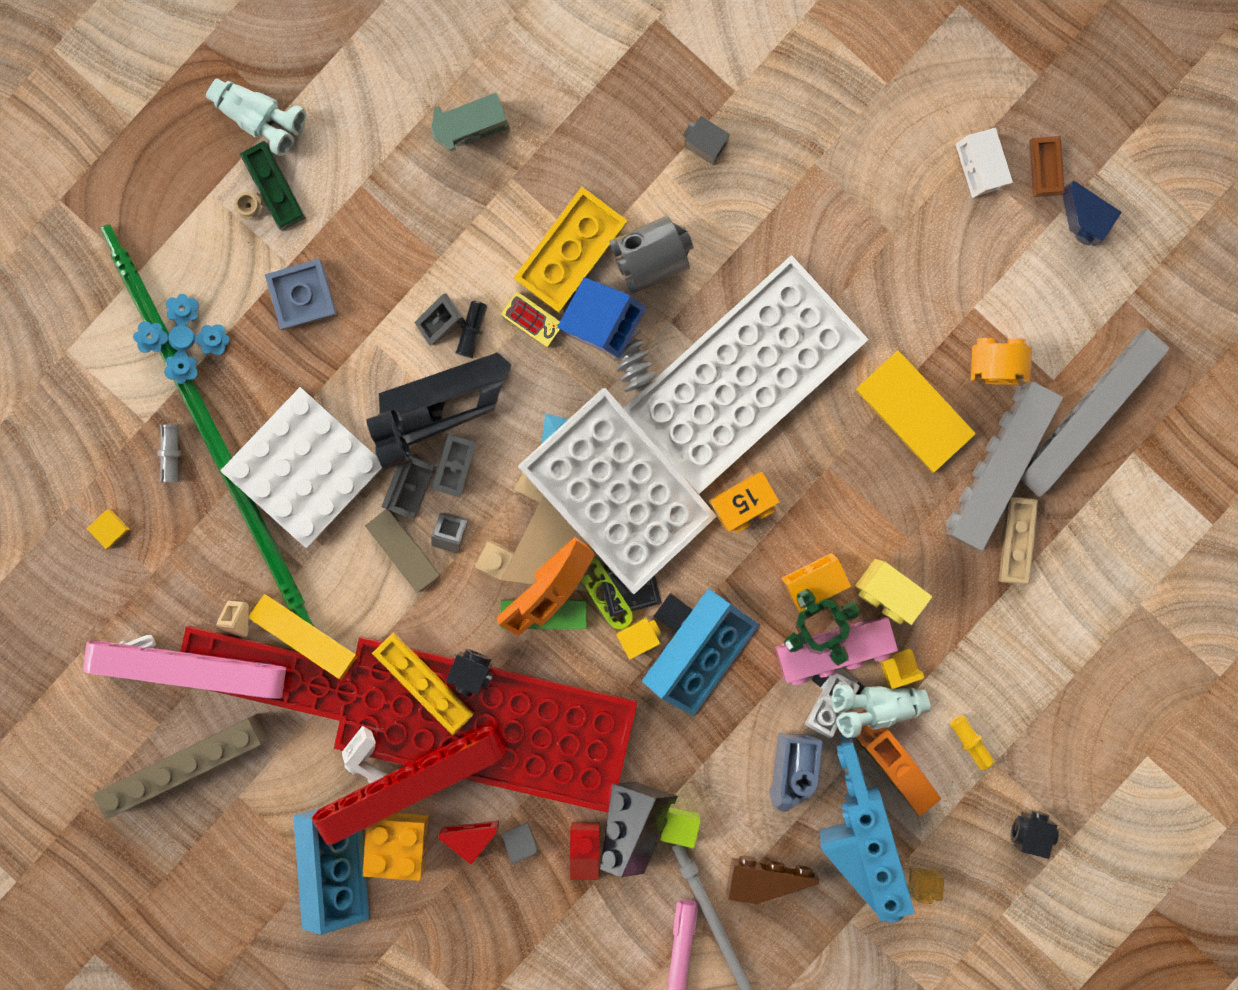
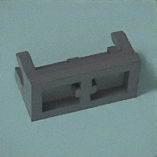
(453, 465)
(408, 487)

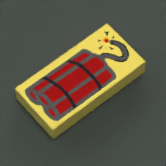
(531, 319)

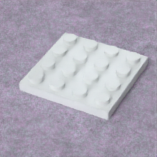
(303, 467)

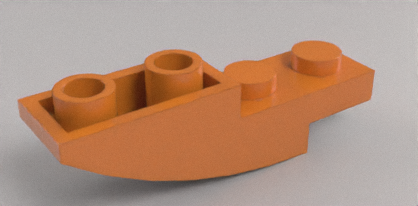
(553, 587)
(898, 768)

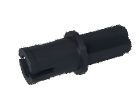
(471, 329)

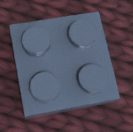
(301, 294)

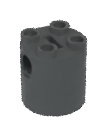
(652, 253)

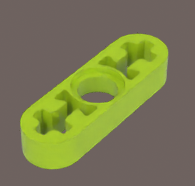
(598, 570)

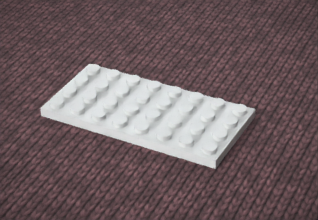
(745, 374)

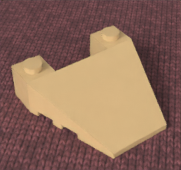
(541, 541)

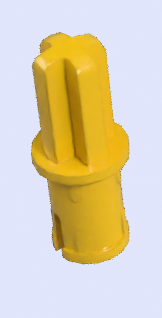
(971, 742)

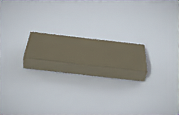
(402, 550)

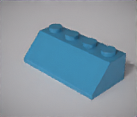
(700, 653)
(329, 878)

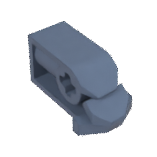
(795, 758)

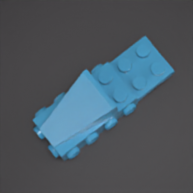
(865, 844)

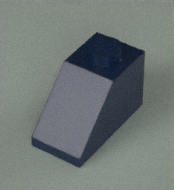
(1088, 214)

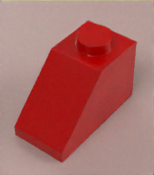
(584, 850)

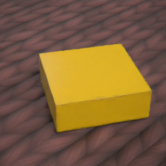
(108, 529)

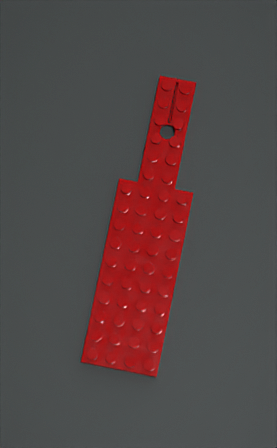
(555, 735)

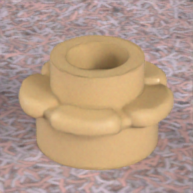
(241, 202)

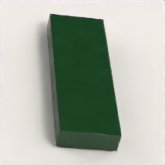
(272, 185)

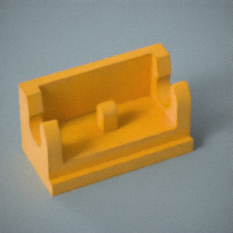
(822, 577)

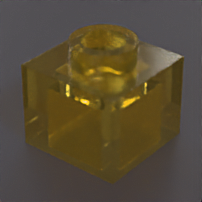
(926, 885)

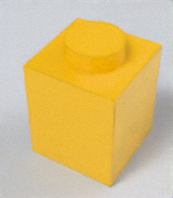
(639, 637)

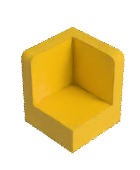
(901, 669)

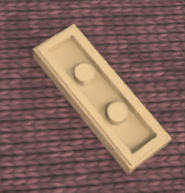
(1018, 541)

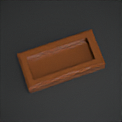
(1046, 166)

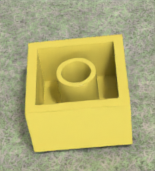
(893, 591)

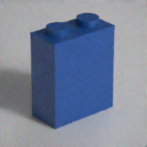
(602, 317)

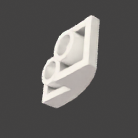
(822, 716)

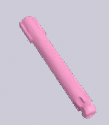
(683, 934)

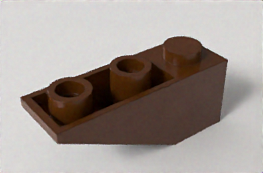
(762, 882)

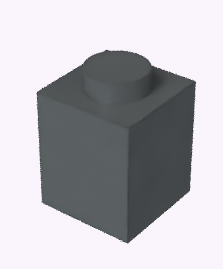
(705, 139)

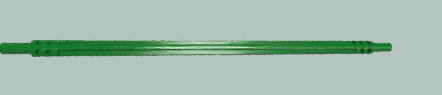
(208, 431)

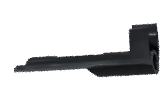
(415, 409)

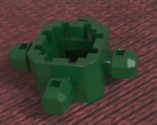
(848, 612)

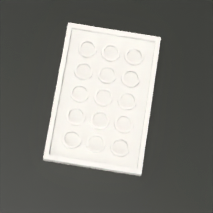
(617, 490)

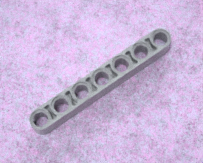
(1093, 411)

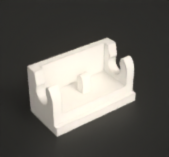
(983, 162)

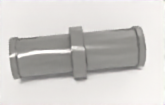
(169, 453)

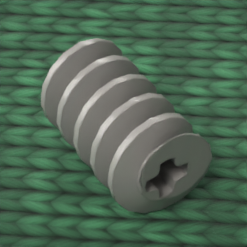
(634, 365)

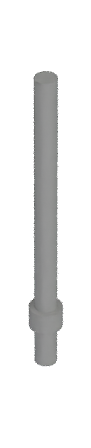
(689, 870)

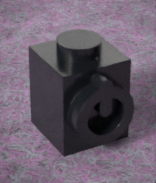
(470, 672)
(1034, 834)

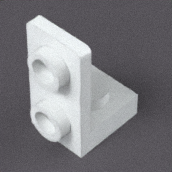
(358, 749)

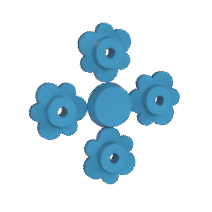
(181, 338)

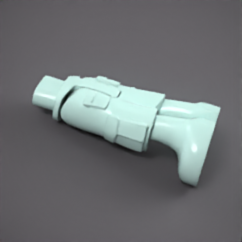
(254, 111)
(882, 707)

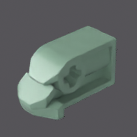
(469, 122)

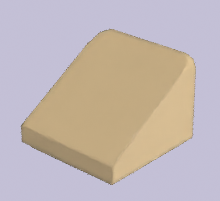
(234, 618)

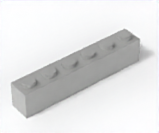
(1003, 466)

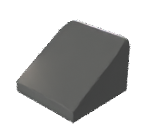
(448, 533)
(520, 843)

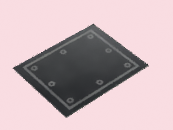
(645, 597)

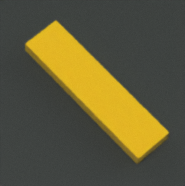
(302, 637)
(423, 683)

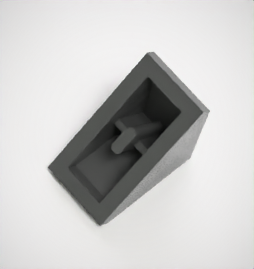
(439, 319)

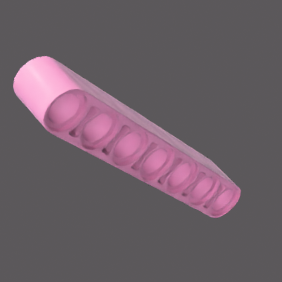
(184, 669)

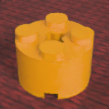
(1001, 362)

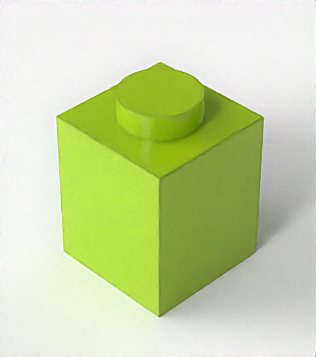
(681, 827)

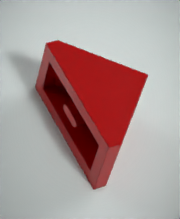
(469, 839)

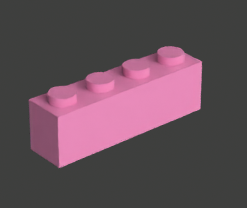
(865, 641)

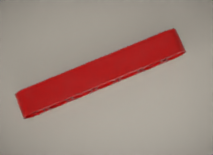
(408, 785)

